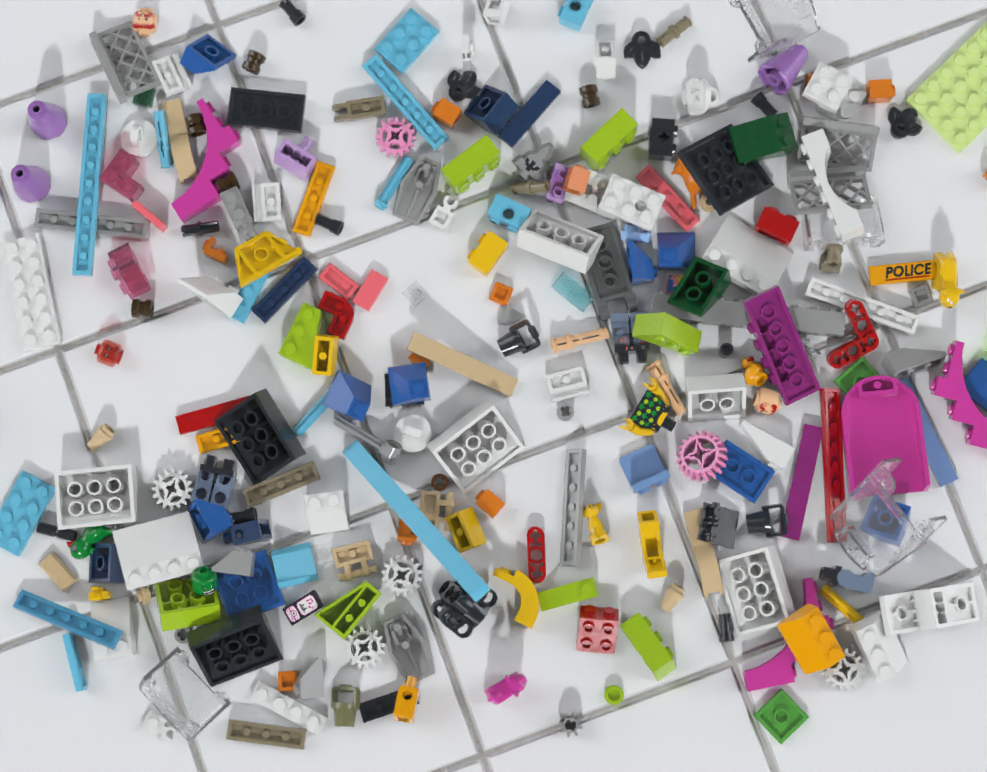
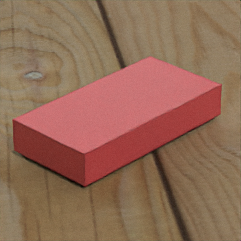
(149, 216)
(339, 281)
(370, 290)

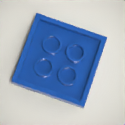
(244, 592)

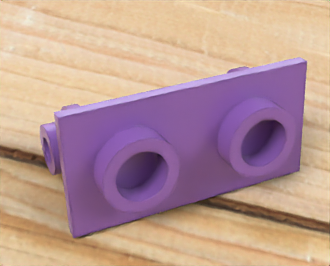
(557, 180)

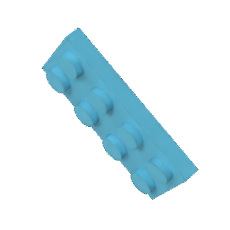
(23, 511)

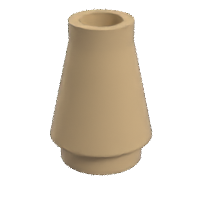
(101, 436)
(673, 595)

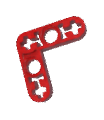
(861, 336)

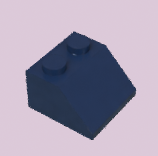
(491, 109)
(105, 564)

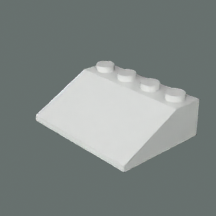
(749, 256)
(475, 446)
(96, 496)
(157, 550)
(755, 590)

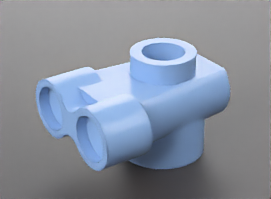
(634, 234)

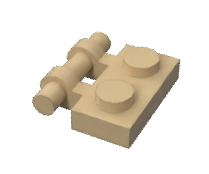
(430, 507)
(354, 554)

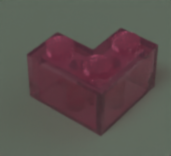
(119, 174)
(126, 268)

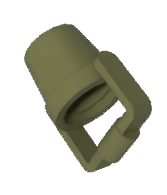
(345, 712)

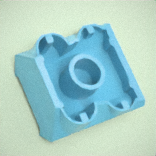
(294, 565)

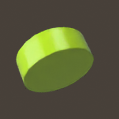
(613, 694)

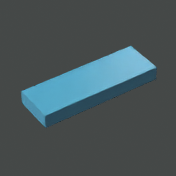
(75, 661)

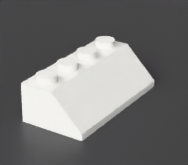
(559, 241)

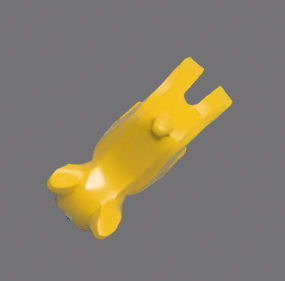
(946, 279)

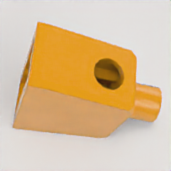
(406, 709)

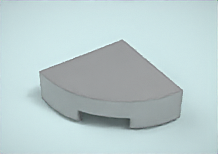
(509, 316)

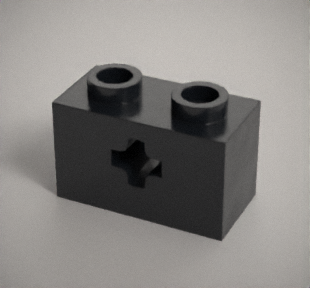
(664, 128)

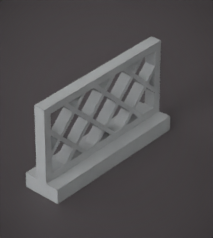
(110, 68)
(843, 127)
(836, 175)

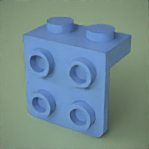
(644, 469)

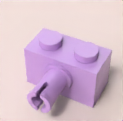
(296, 158)

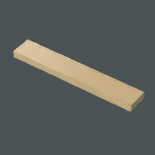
(462, 364)

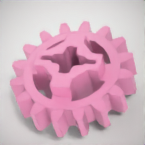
(390, 142)

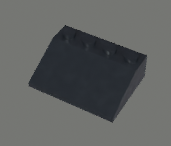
(263, 436)
(234, 645)

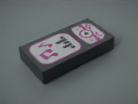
(303, 607)

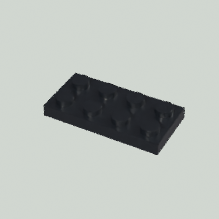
(266, 110)

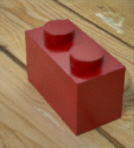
(777, 225)

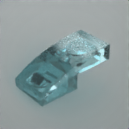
(572, 292)

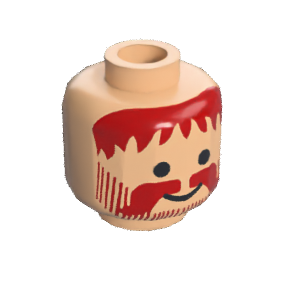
(145, 22)
(766, 401)

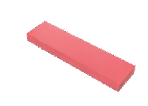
(672, 204)

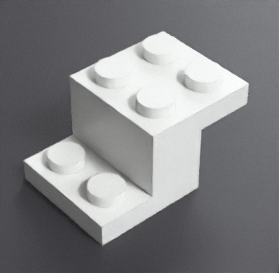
(834, 93)

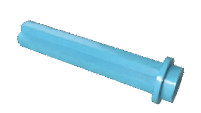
(393, 183)
(316, 411)

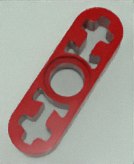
(540, 540)

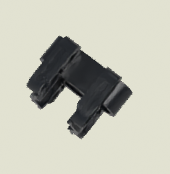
(461, 607)

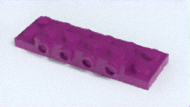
(780, 345)

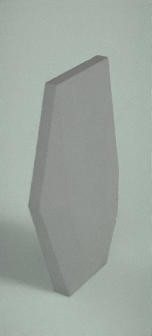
(417, 190)
(407, 647)

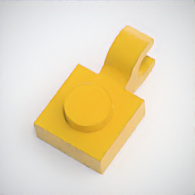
(99, 593)

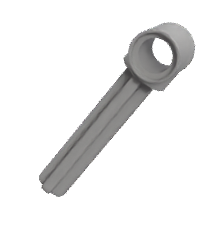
(387, 451)

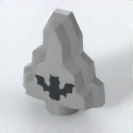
(534, 163)

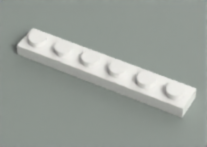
(876, 310)

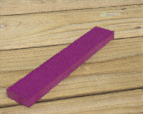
(802, 480)

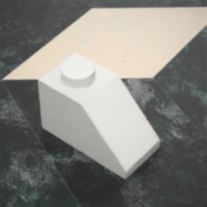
(605, 59)

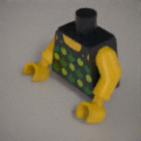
(650, 412)

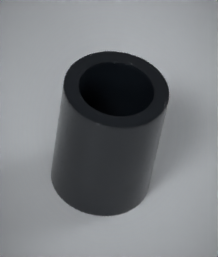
(729, 346)

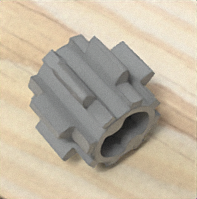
(568, 730)

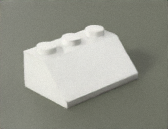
(715, 397)
(880, 652)

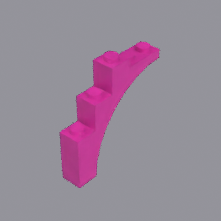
(202, 192)
(962, 408)
(779, 669)

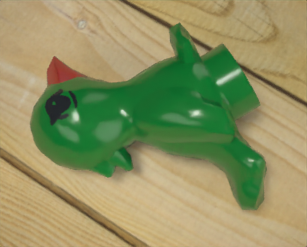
(83, 546)

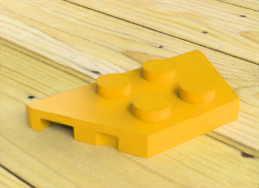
(262, 256)

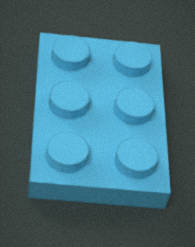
(406, 41)

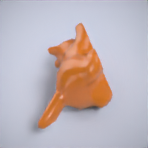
(690, 183)

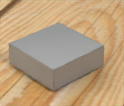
(920, 295)

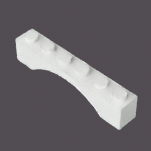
(846, 219)

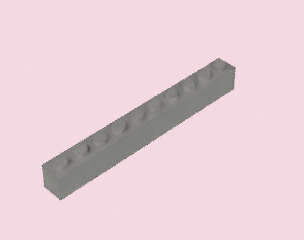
(733, 314)

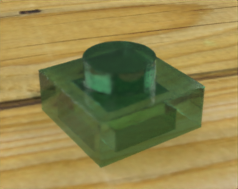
(145, 98)

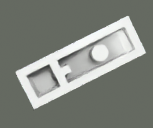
(771, 449)

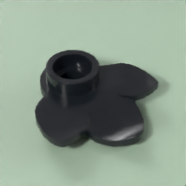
(642, 52)
(465, 83)
(905, 120)

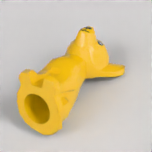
(598, 534)

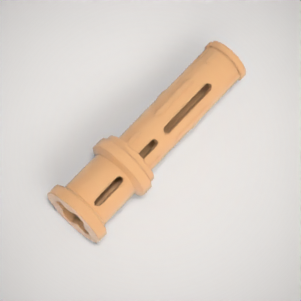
(569, 343)
(663, 381)

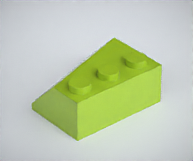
(182, 607)

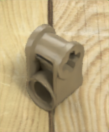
(831, 258)

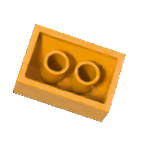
(810, 639)

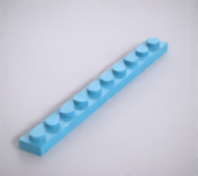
(89, 185)

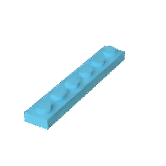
(405, 102)

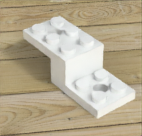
(617, 199)
(928, 608)

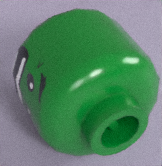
(204, 581)

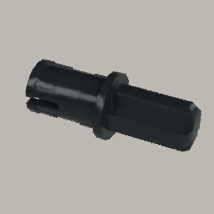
(200, 228)

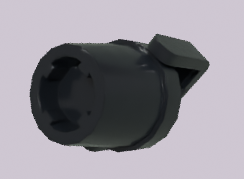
(513, 341)
(760, 521)

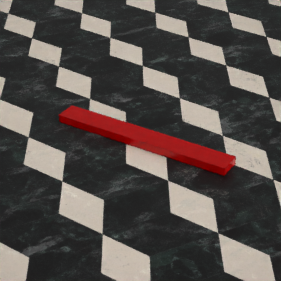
(832, 455)

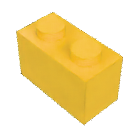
(487, 253)
(325, 355)
(466, 529)

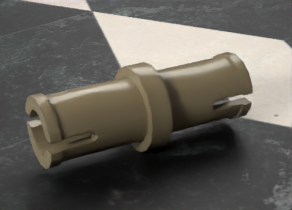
(674, 31)
(531, 187)

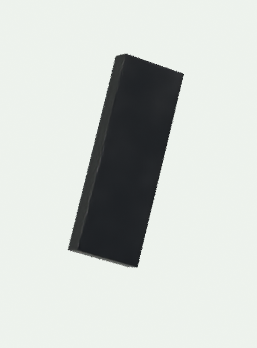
(379, 706)

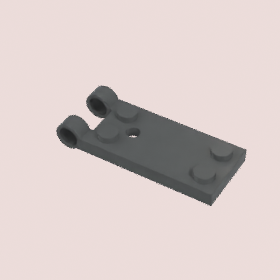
(610, 264)

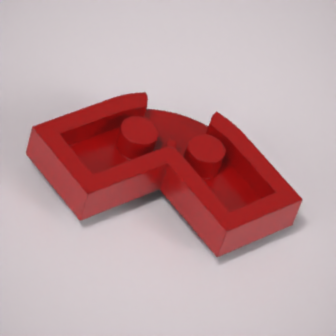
(342, 313)

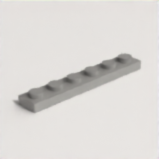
(106, 225)
(573, 507)

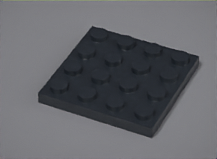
(719, 175)

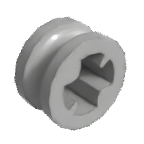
(559, 412)
(178, 638)

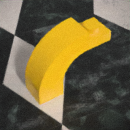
(651, 544)
(529, 598)

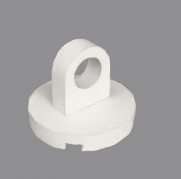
(698, 96)
(139, 138)
(413, 433)

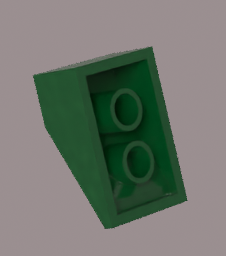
(763, 138)
(700, 287)

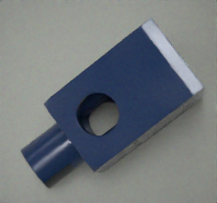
(248, 533)

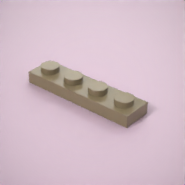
(281, 484)
(266, 734)

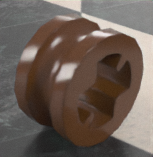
(435, 477)

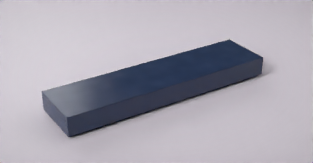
(529, 114)
(284, 290)

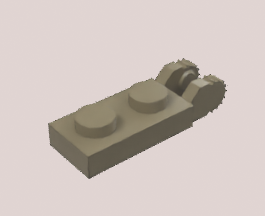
(360, 109)

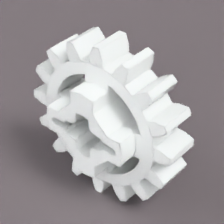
(176, 483)
(396, 567)
(357, 642)
(845, 677)

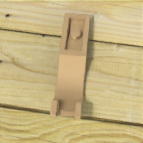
(179, 139)
(704, 555)

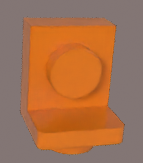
(218, 254)
(405, 534)

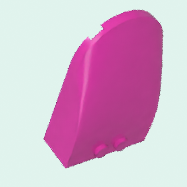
(882, 423)

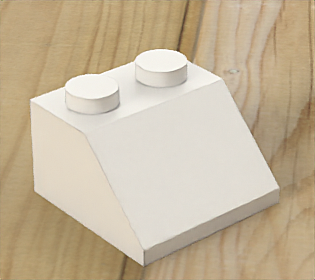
(326, 512)

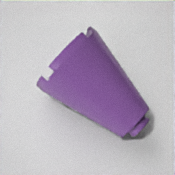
(783, 69)
(46, 119)
(30, 182)

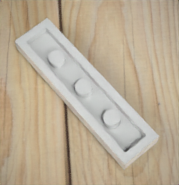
(288, 707)

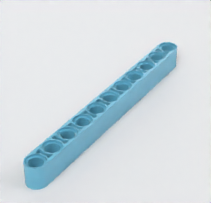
(416, 521)

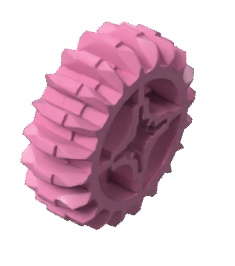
(687, 458)

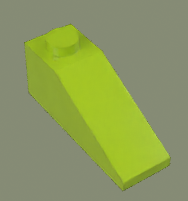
(567, 594)

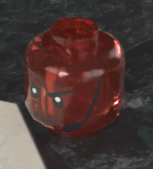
(109, 353)

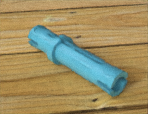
(163, 141)

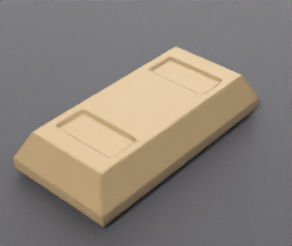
(58, 571)

